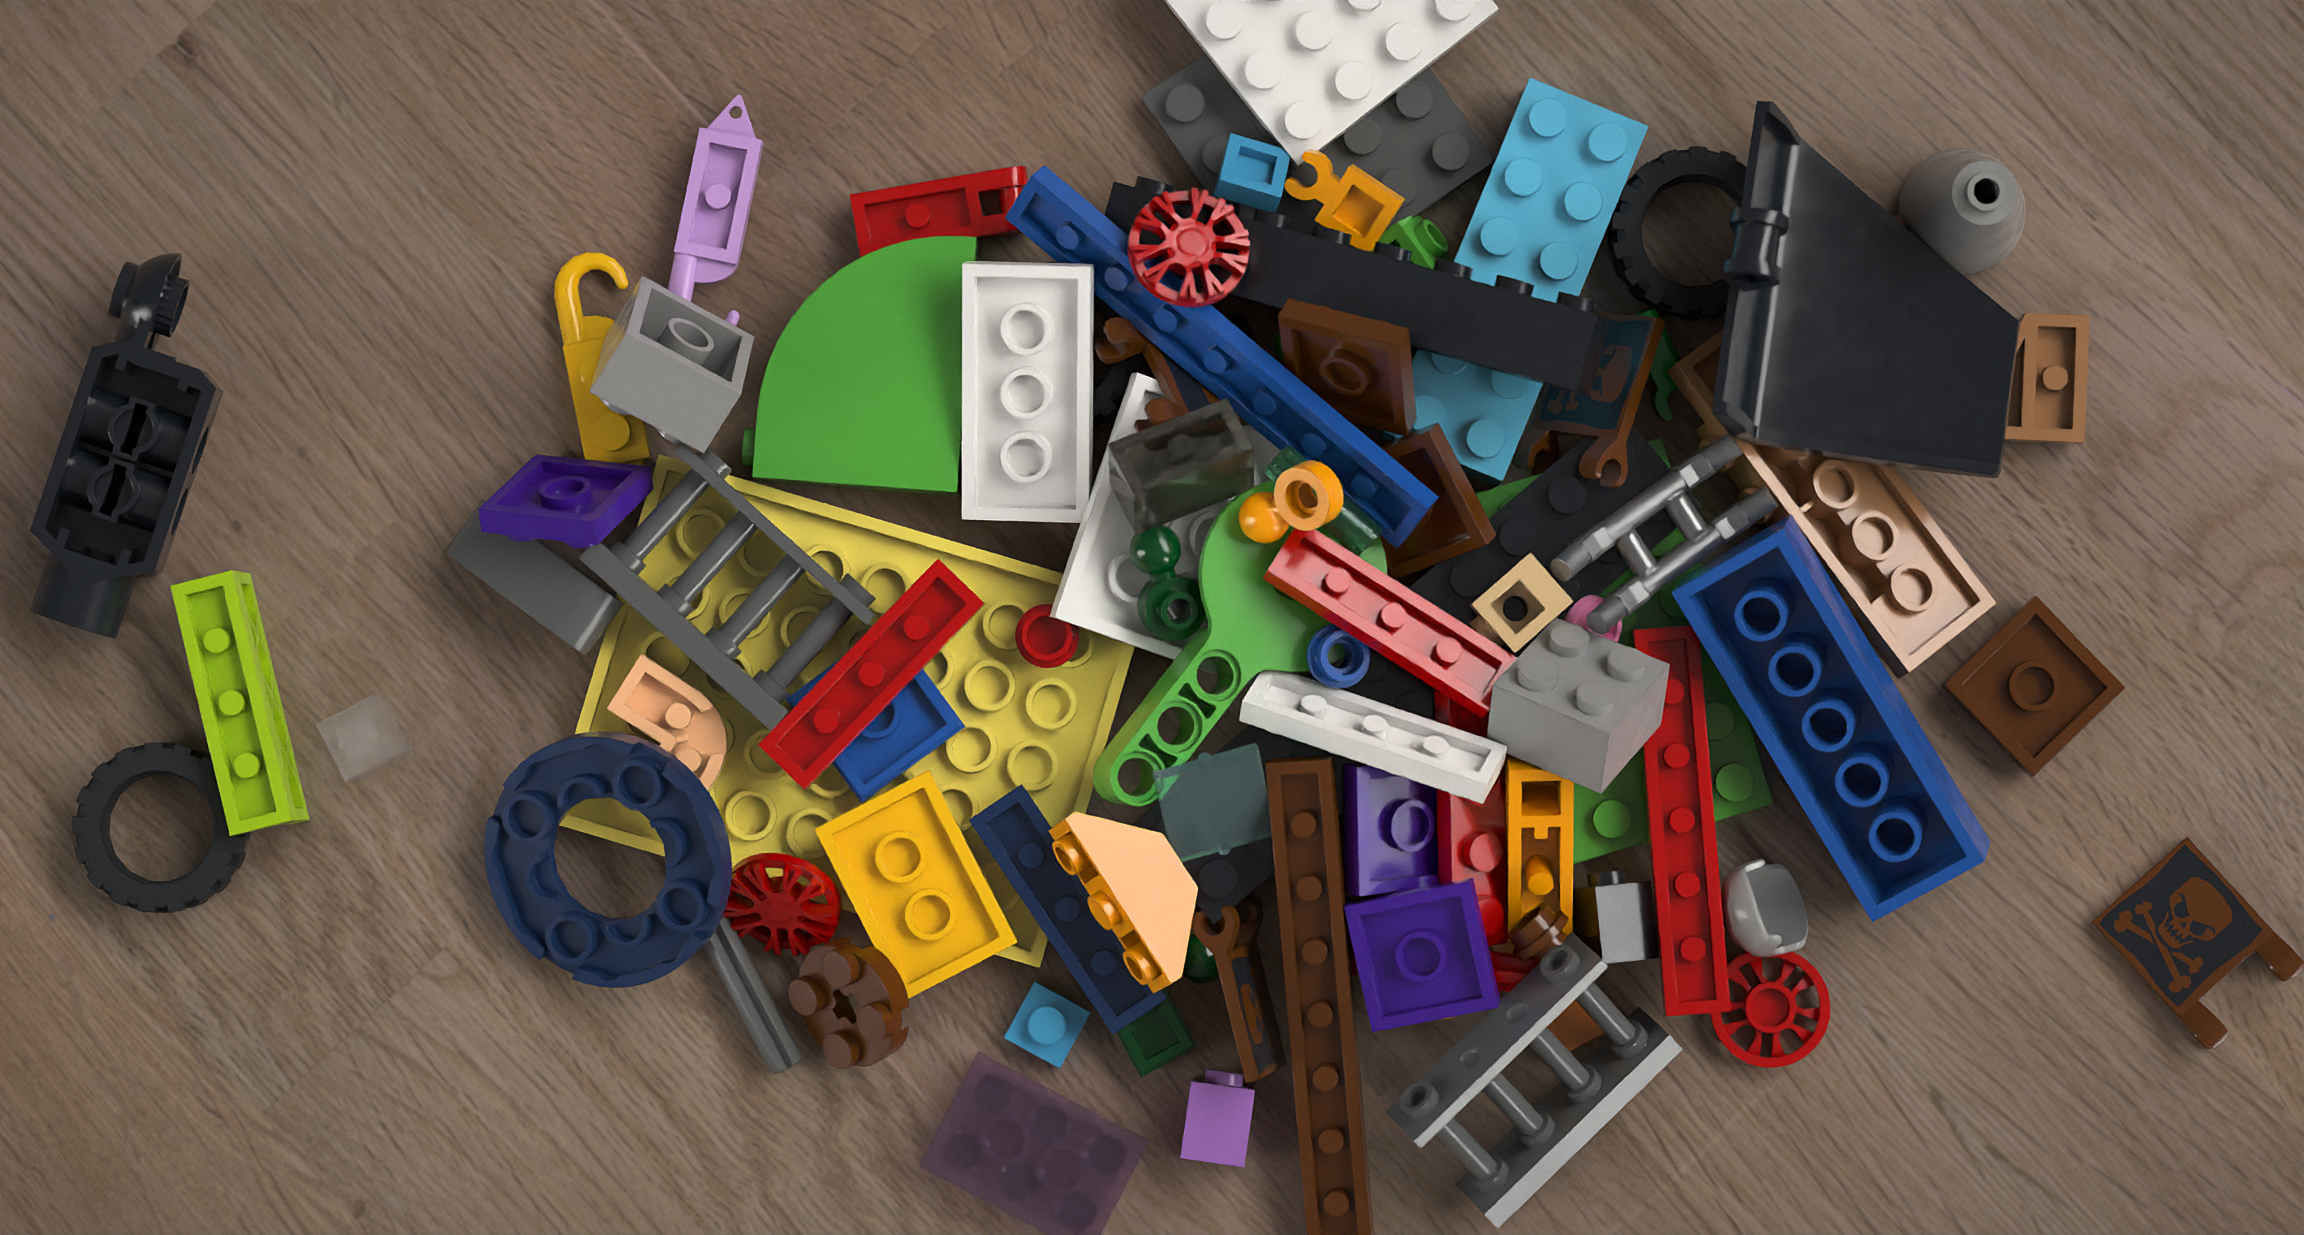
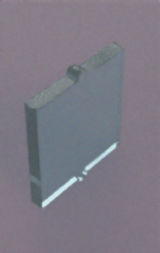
(1214, 802)

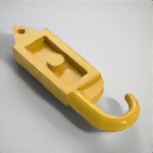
(603, 432)

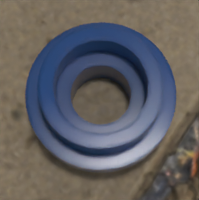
(1355, 663)

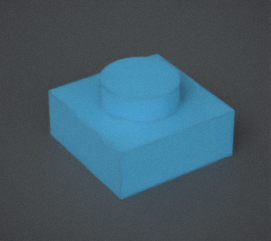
(1252, 173)
(1047, 1024)

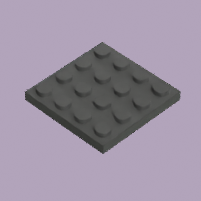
(1408, 143)

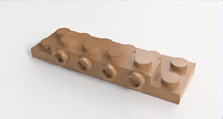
(1863, 525)

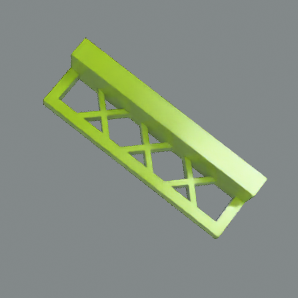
(239, 702)

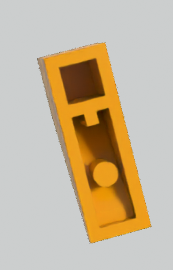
(1538, 840)

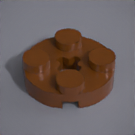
(821, 997)

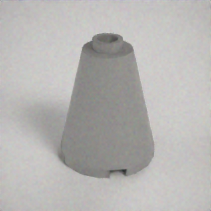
(1964, 208)

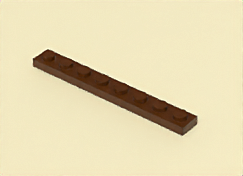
(1319, 995)

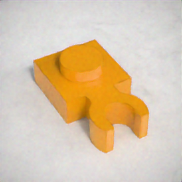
(1351, 203)

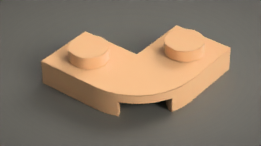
(675, 716)

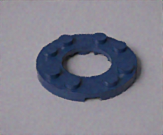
(537, 903)

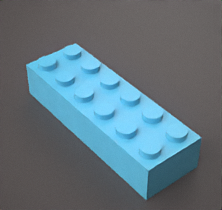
(1536, 225)

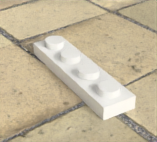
(1374, 734)

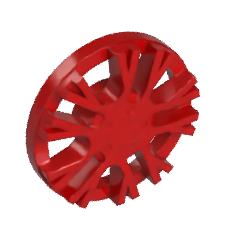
(1188, 248)
(782, 903)
(1772, 1008)

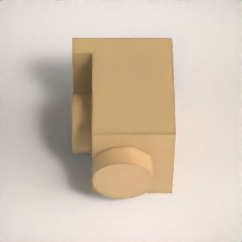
(1536, 588)

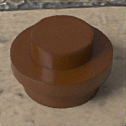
(1538, 932)

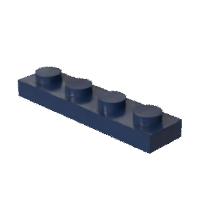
(1022, 847)

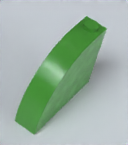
(870, 377)

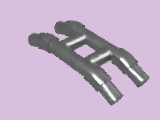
(1699, 536)

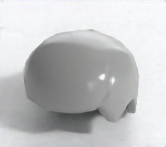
(1764, 909)

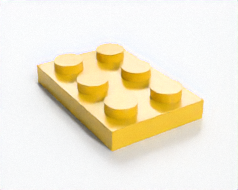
(916, 883)

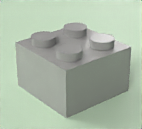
(672, 365)
(1578, 704)

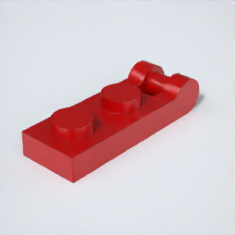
(936, 209)

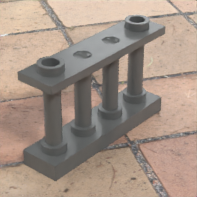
(719, 647)
(1569, 1114)

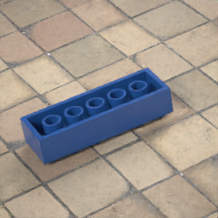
(1832, 718)

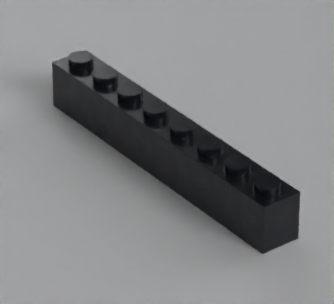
(1441, 306)

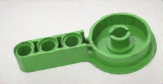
(1247, 632)

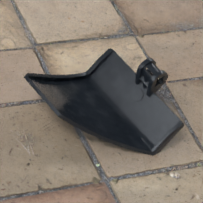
(1852, 326)

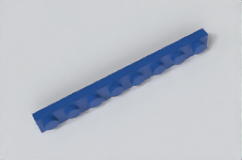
(1222, 357)

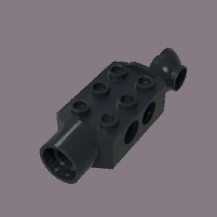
(123, 457)

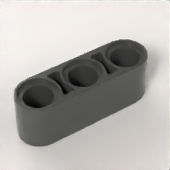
(537, 583)

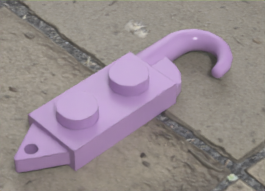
(717, 203)

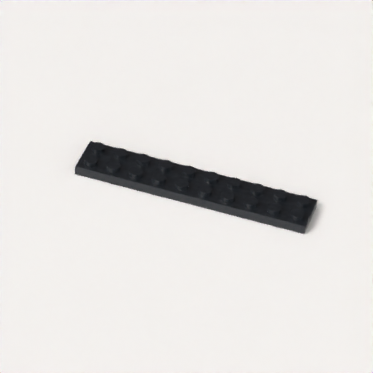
(1537, 521)

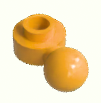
(1267, 515)

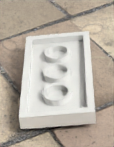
(1027, 390)

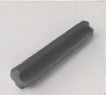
(752, 998)

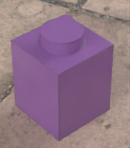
(1218, 1119)

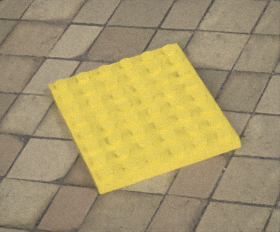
(1018, 717)

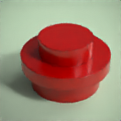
(1044, 639)

